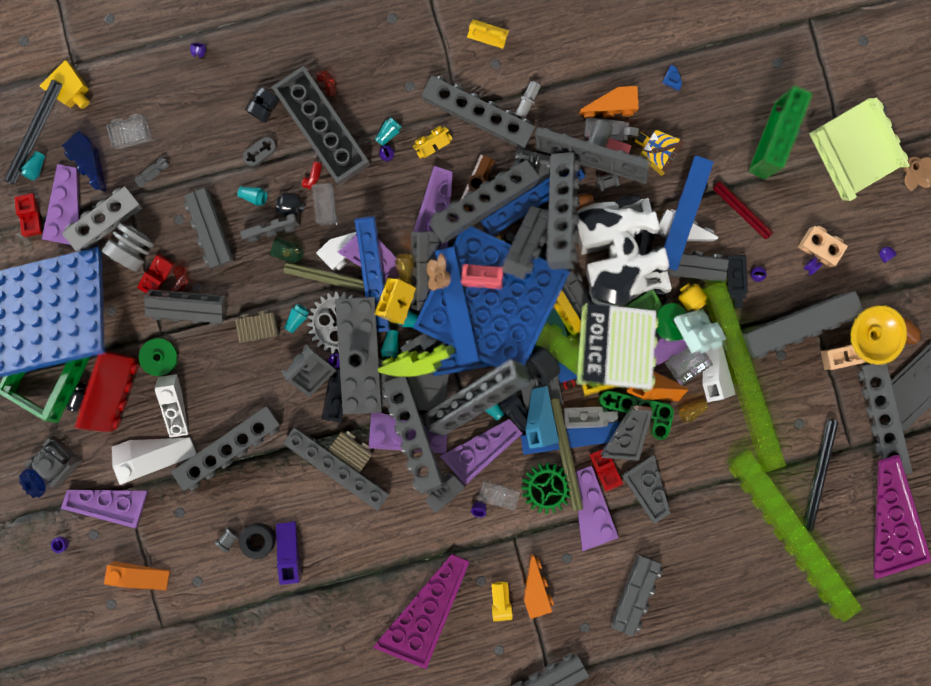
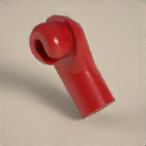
(314, 176)

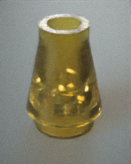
(404, 266)
(691, 411)

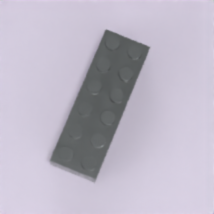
(321, 125)
(802, 323)

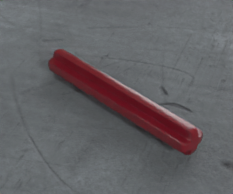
(751, 218)

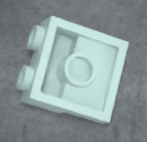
(699, 332)

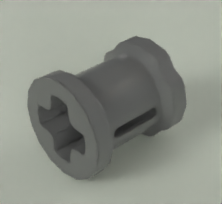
(607, 181)
(227, 539)

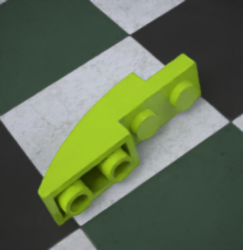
(413, 364)

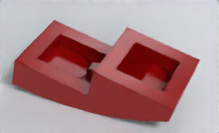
(28, 214)
(157, 274)
(606, 471)

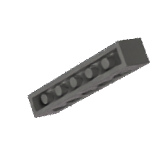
(518, 139)
(560, 165)
(447, 230)
(477, 398)
(888, 406)
(320, 457)
(184, 473)
(434, 480)

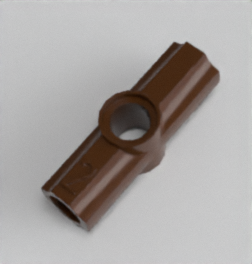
(481, 172)

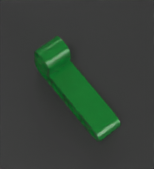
(656, 421)

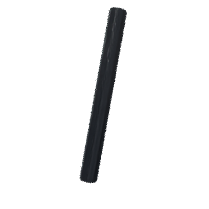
(33, 131)
(820, 474)

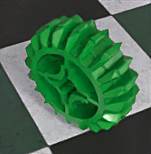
(543, 497)

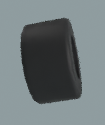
(543, 365)
(257, 553)

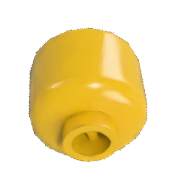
(692, 297)

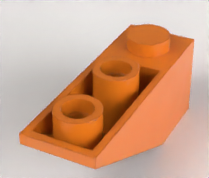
(618, 101)
(663, 389)
(535, 596)

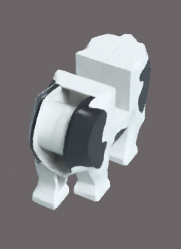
(626, 272)

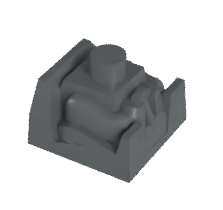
(308, 371)
(54, 462)
(440, 497)

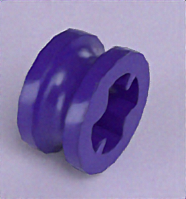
(813, 265)

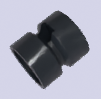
(262, 104)

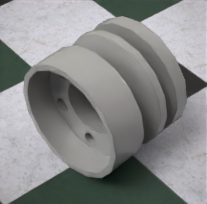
(128, 247)

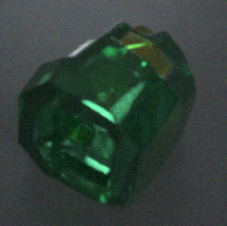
(286, 251)

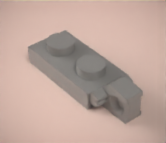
(620, 131)
(588, 417)

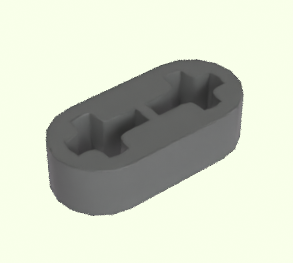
(262, 156)

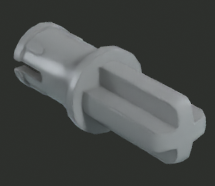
(528, 99)

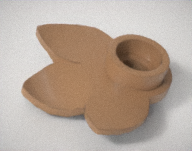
(919, 175)
(438, 276)

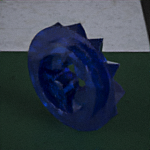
(36, 487)

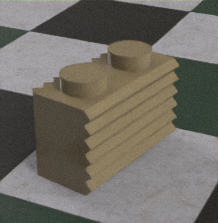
(257, 327)
(351, 451)

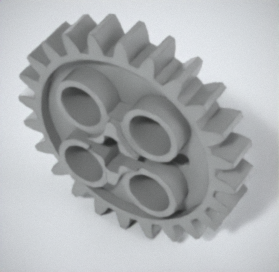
(322, 332)

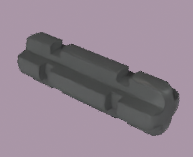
(151, 172)

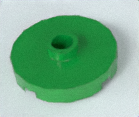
(666, 327)
(167, 361)

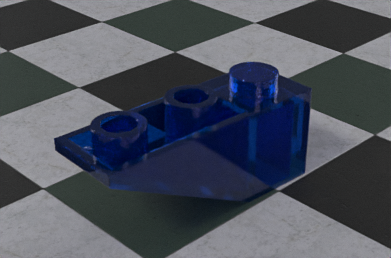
(86, 157)

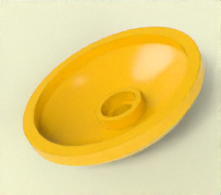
(887, 338)

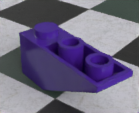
(288, 553)

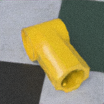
(501, 607)

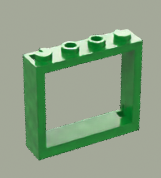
(780, 133)
(59, 398)

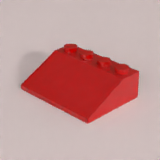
(107, 392)

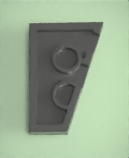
(253, 234)
(630, 435)
(648, 489)

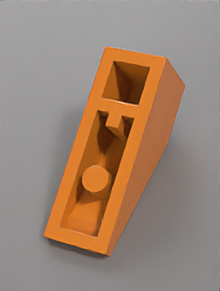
(136, 576)

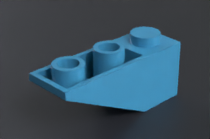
(540, 422)

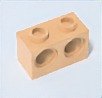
(821, 250)
(840, 357)

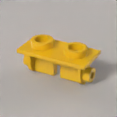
(487, 33)
(437, 137)

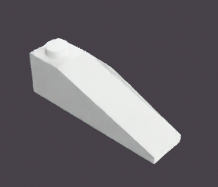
(143, 457)

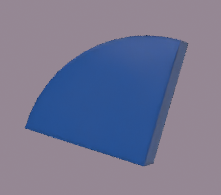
(673, 78)

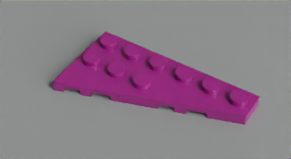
(897, 529)
(421, 622)

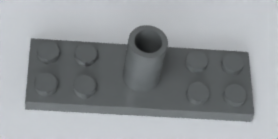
(594, 152)
(358, 336)

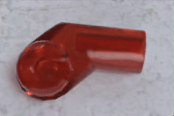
(329, 82)
(181, 278)

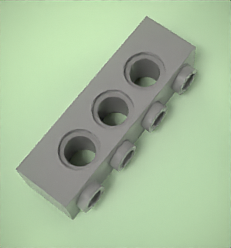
(97, 231)

